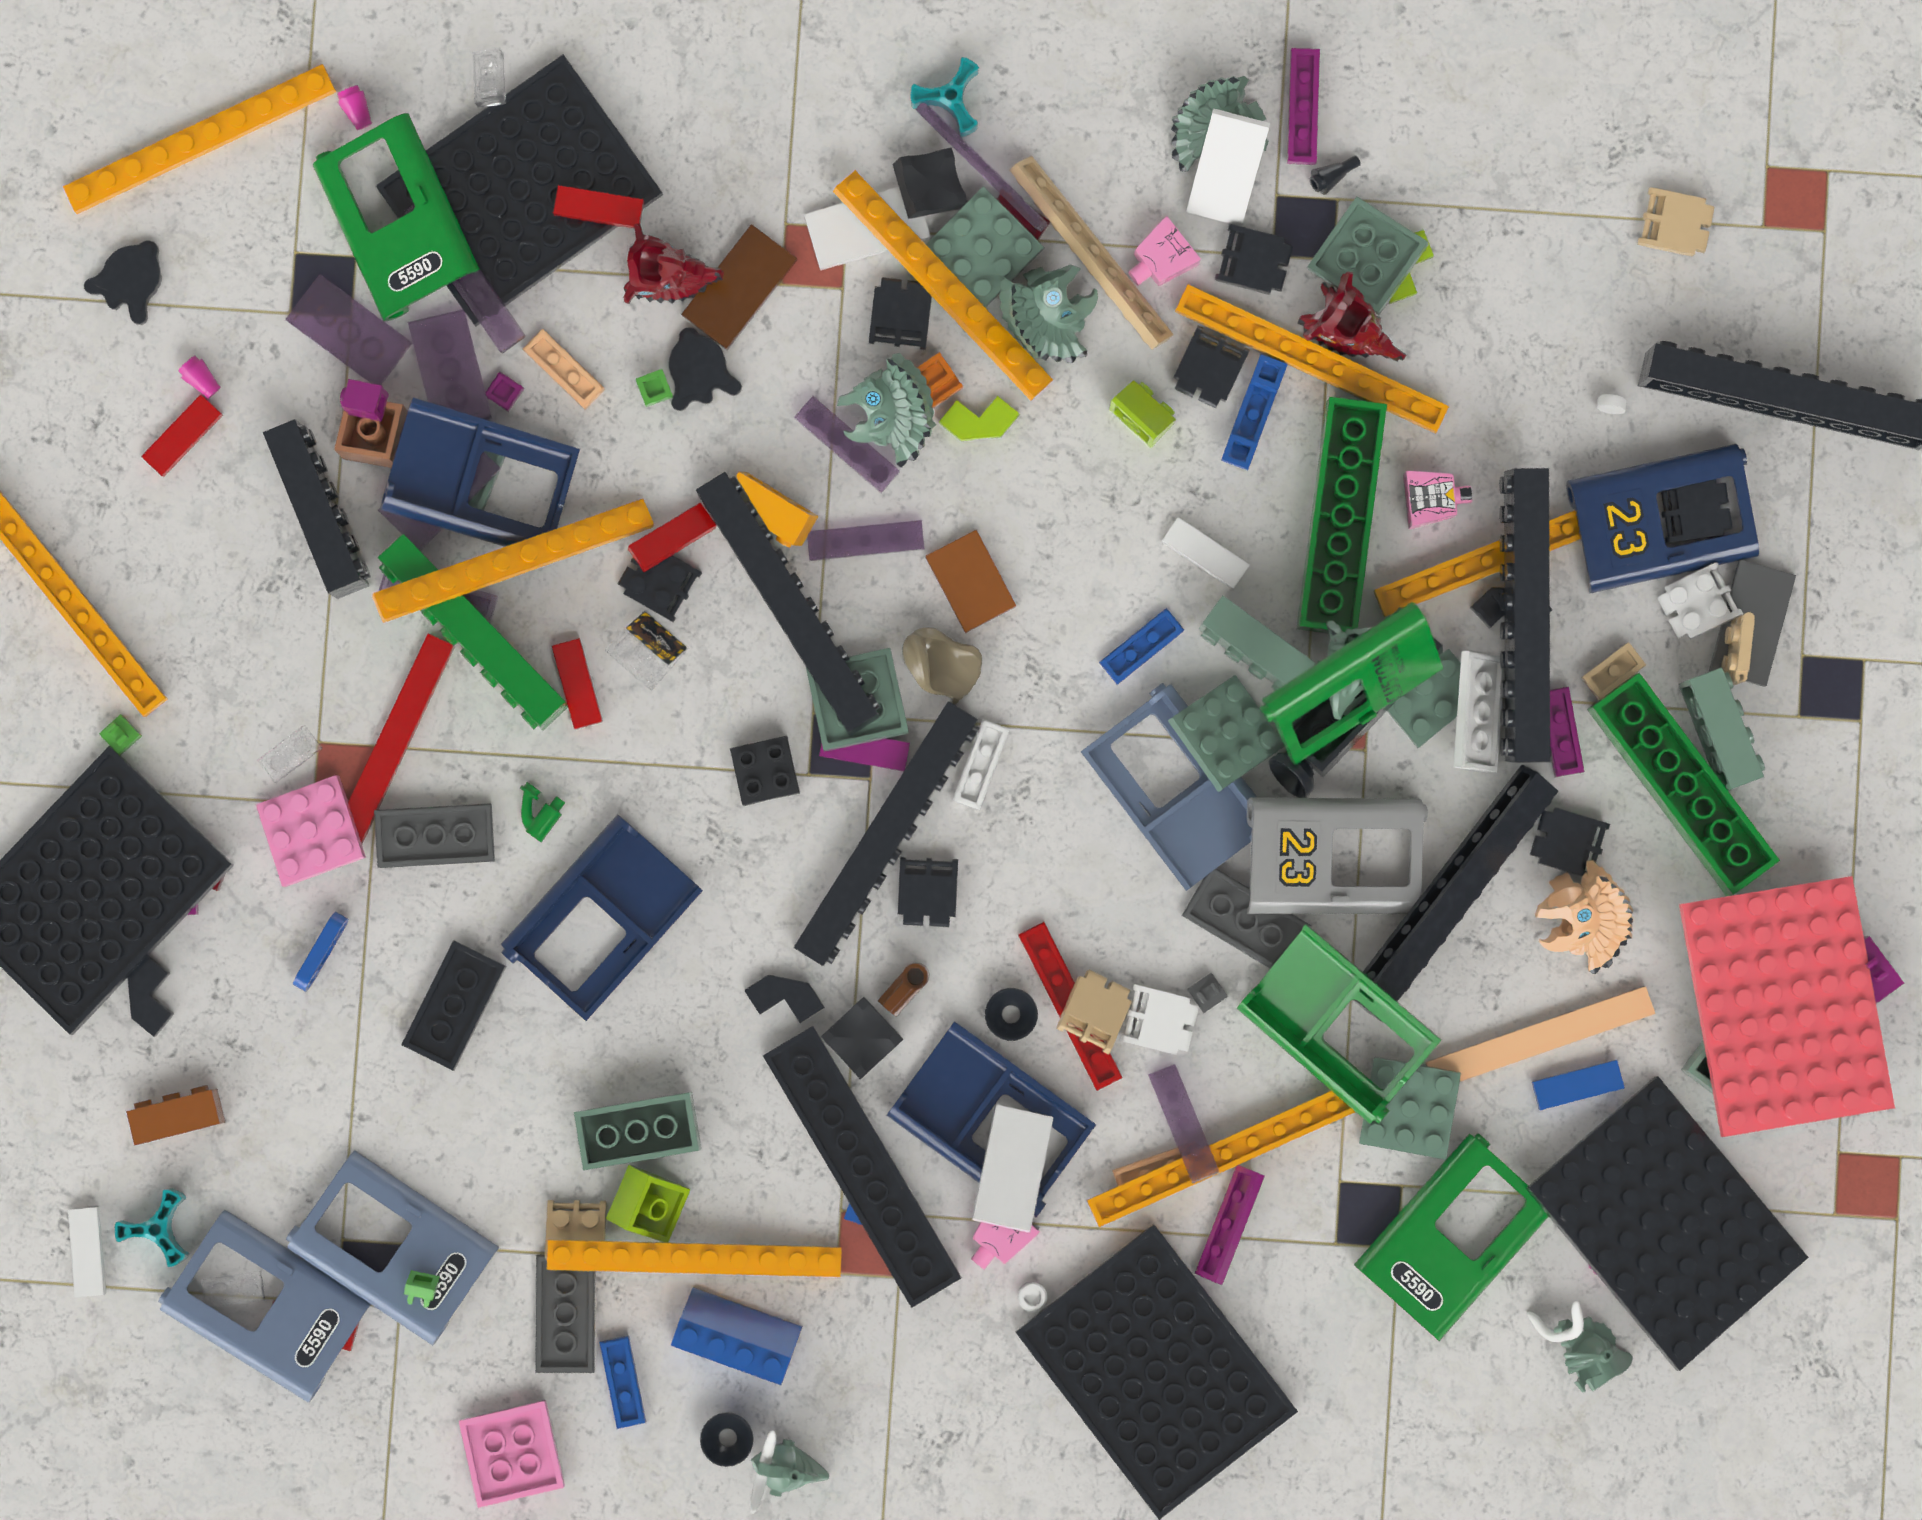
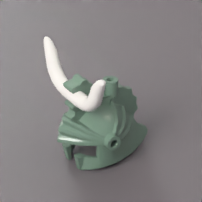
(1588, 1352)
(782, 1469)

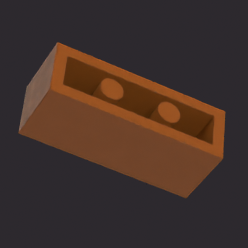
(175, 1115)

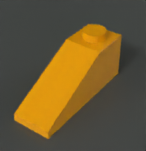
(780, 513)

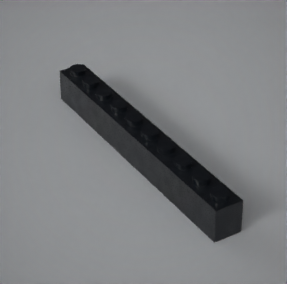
(788, 604)
(886, 833)
(1460, 882)

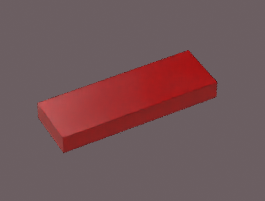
(598, 207)
(182, 435)
(672, 537)
(577, 683)

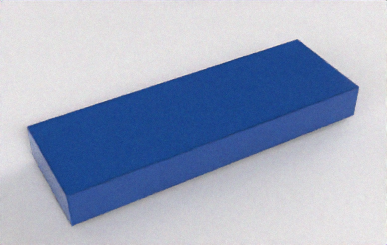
(1141, 646)
(1578, 1085)
(622, 1382)

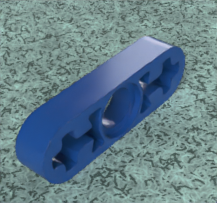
(320, 951)

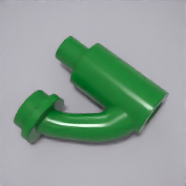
(545, 819)

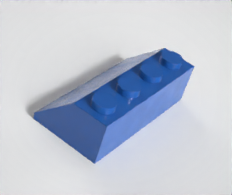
(736, 1336)

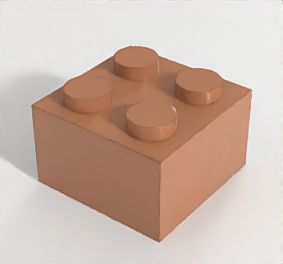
(370, 439)

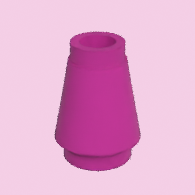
(355, 106)
(199, 376)

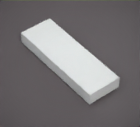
(1205, 553)
(981, 764)
(86, 1252)

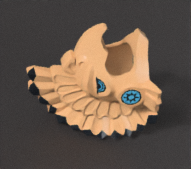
(1593, 917)

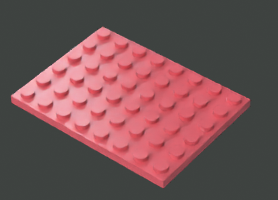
(1786, 1006)

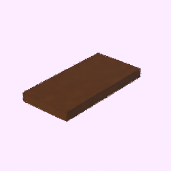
(749, 278)

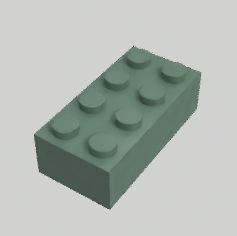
(1253, 644)
(1721, 728)
(637, 1131)

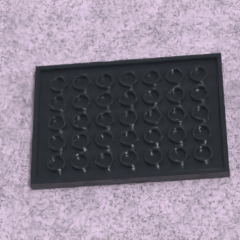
(506, 175)
(98, 888)
(1667, 1223)
(1156, 1371)

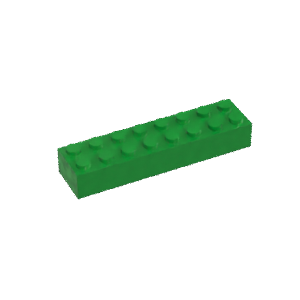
(1341, 514)
(479, 640)
(1683, 785)

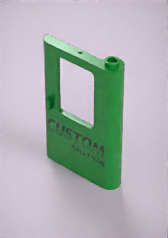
(1385, 658)

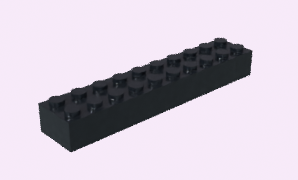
(1783, 394)
(1526, 615)

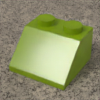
(1142, 412)
(647, 1204)

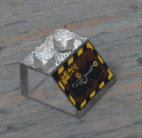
(647, 649)

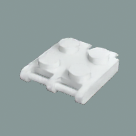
(1698, 603)
(1160, 1020)

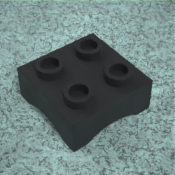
(929, 183)
(764, 770)
(862, 1037)

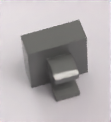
(1207, 992)

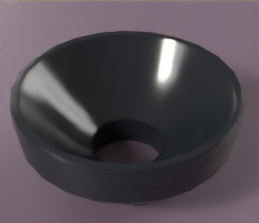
(1294, 778)
(1022, 1026)
(719, 1453)

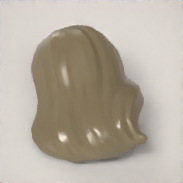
(941, 663)

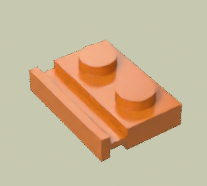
(939, 379)

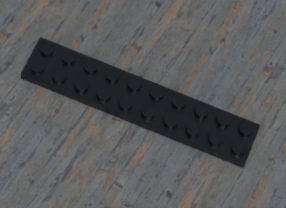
(862, 1166)

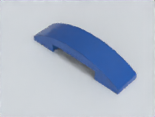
(1254, 412)

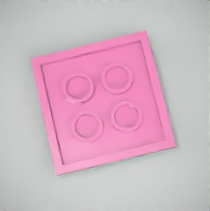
(310, 831)
(511, 1453)

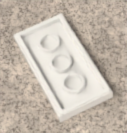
(1227, 167)
(843, 238)
(1478, 712)
(1012, 1168)

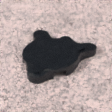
(129, 278)
(698, 369)

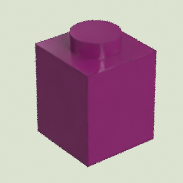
(364, 399)

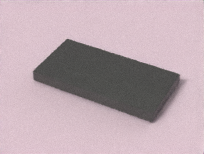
(1767, 596)
(434, 835)
(1222, 910)
(564, 1320)

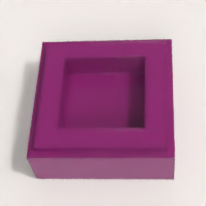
(504, 391)

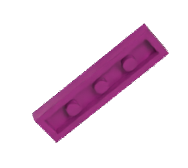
(1303, 106)
(1229, 1224)

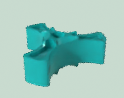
(951, 96)
(158, 1228)

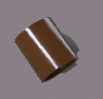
(902, 990)

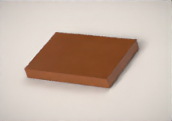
(970, 581)

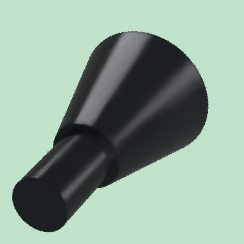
(1327, 177)

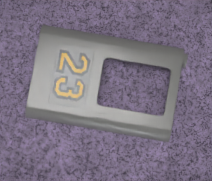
(1295, 854)

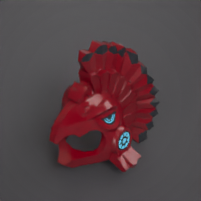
(664, 271)
(1348, 324)

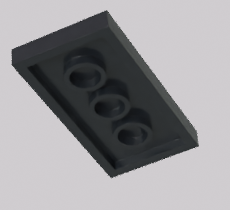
(453, 1005)

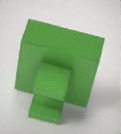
(654, 388)
(120, 734)
(421, 1286)

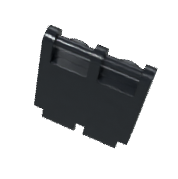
(1255, 260)
(900, 313)
(1209, 368)
(1696, 511)
(659, 585)
(1567, 840)
(927, 892)

